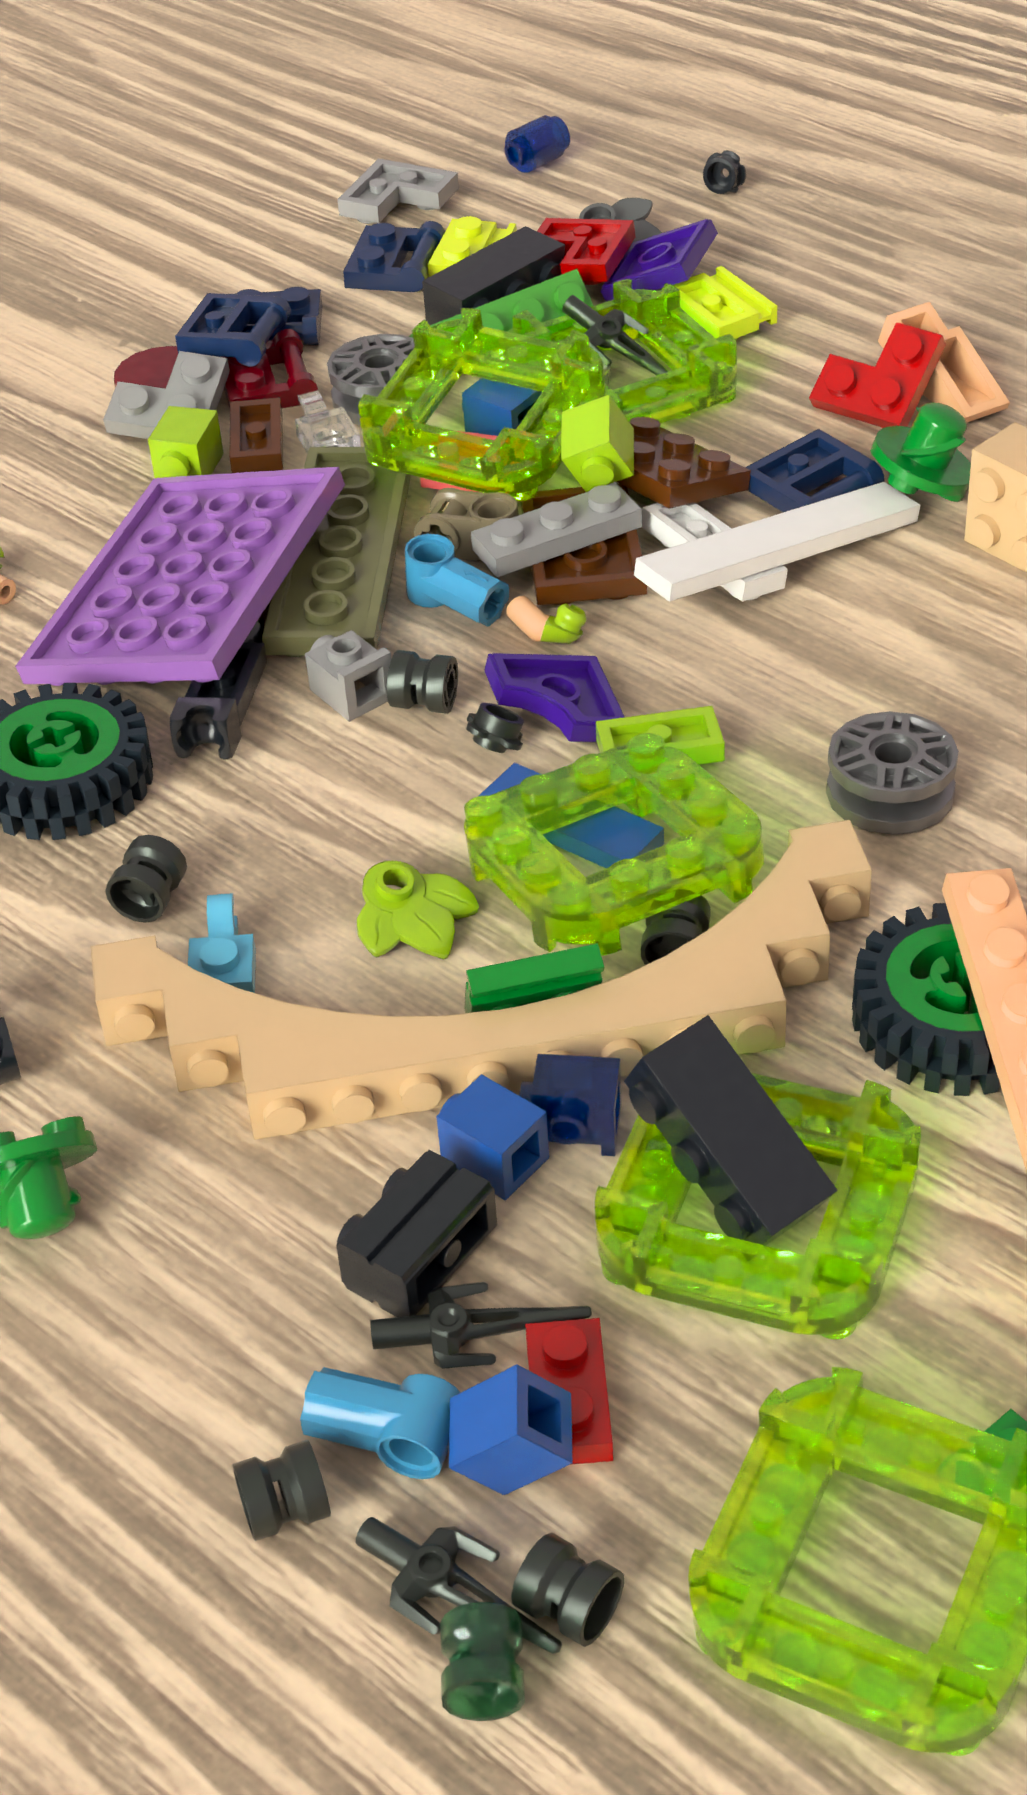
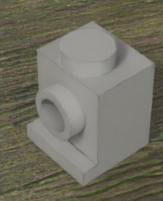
(338, 663)

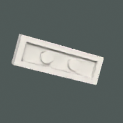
(693, 522)

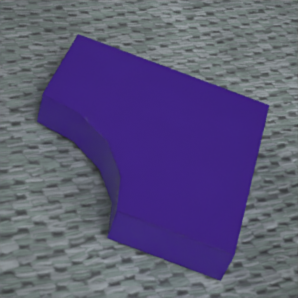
(561, 688)

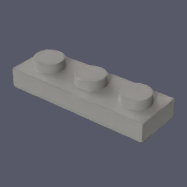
(556, 529)

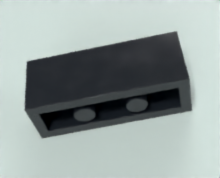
(492, 273)
(728, 1134)

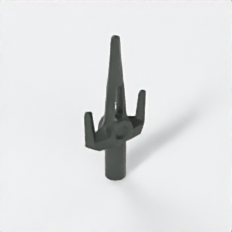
(608, 333)
(451, 1326)
(433, 1572)

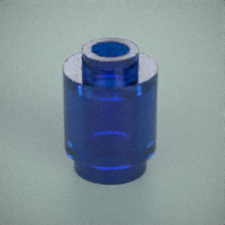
(536, 143)

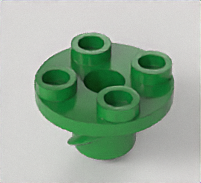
(926, 453)
(33, 1178)

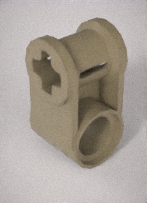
(464, 514)

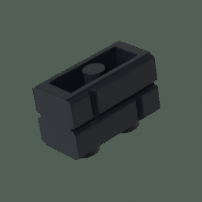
(416, 1234)

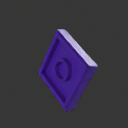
(663, 258)

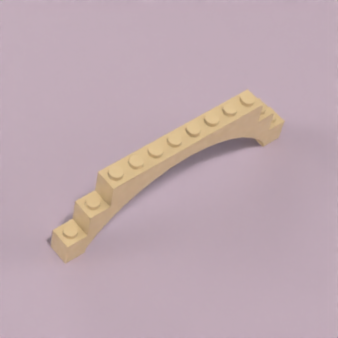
(340, 1068)

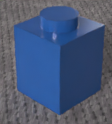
(495, 405)
(494, 1134)
(510, 1430)

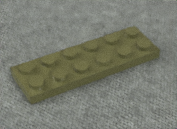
(347, 563)

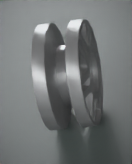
(365, 368)
(892, 772)

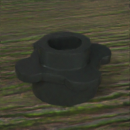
(495, 728)

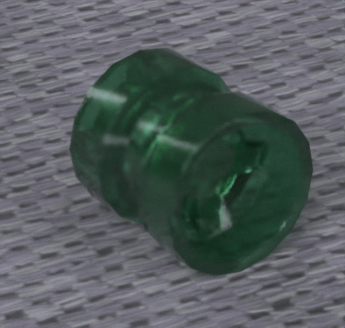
(482, 1670)

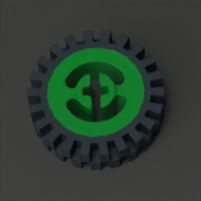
(70, 760)
(913, 1011)

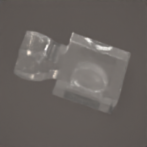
(324, 426)

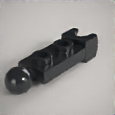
(217, 708)

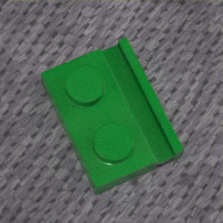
(533, 979)

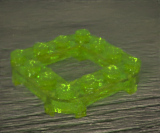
(700, 364)
(518, 458)
(715, 851)
(754, 1282)
(863, 1679)

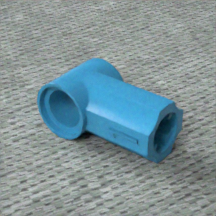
(441, 579)
(398, 1422)

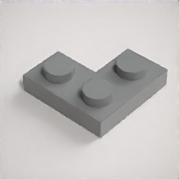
(394, 182)
(194, 383)

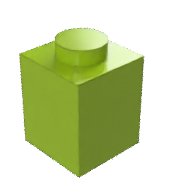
(186, 442)
(597, 443)

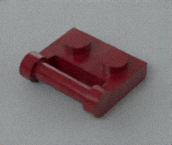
(258, 380)

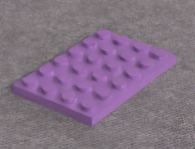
(182, 578)

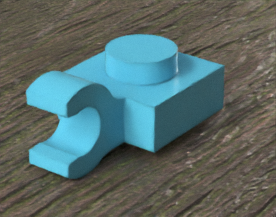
(224, 952)

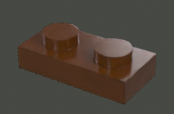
(256, 435)

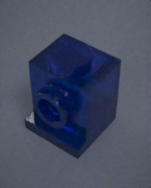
(579, 1099)

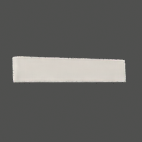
(775, 541)

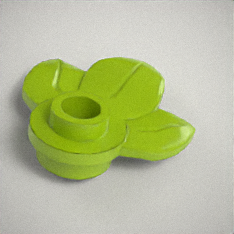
(416, 914)

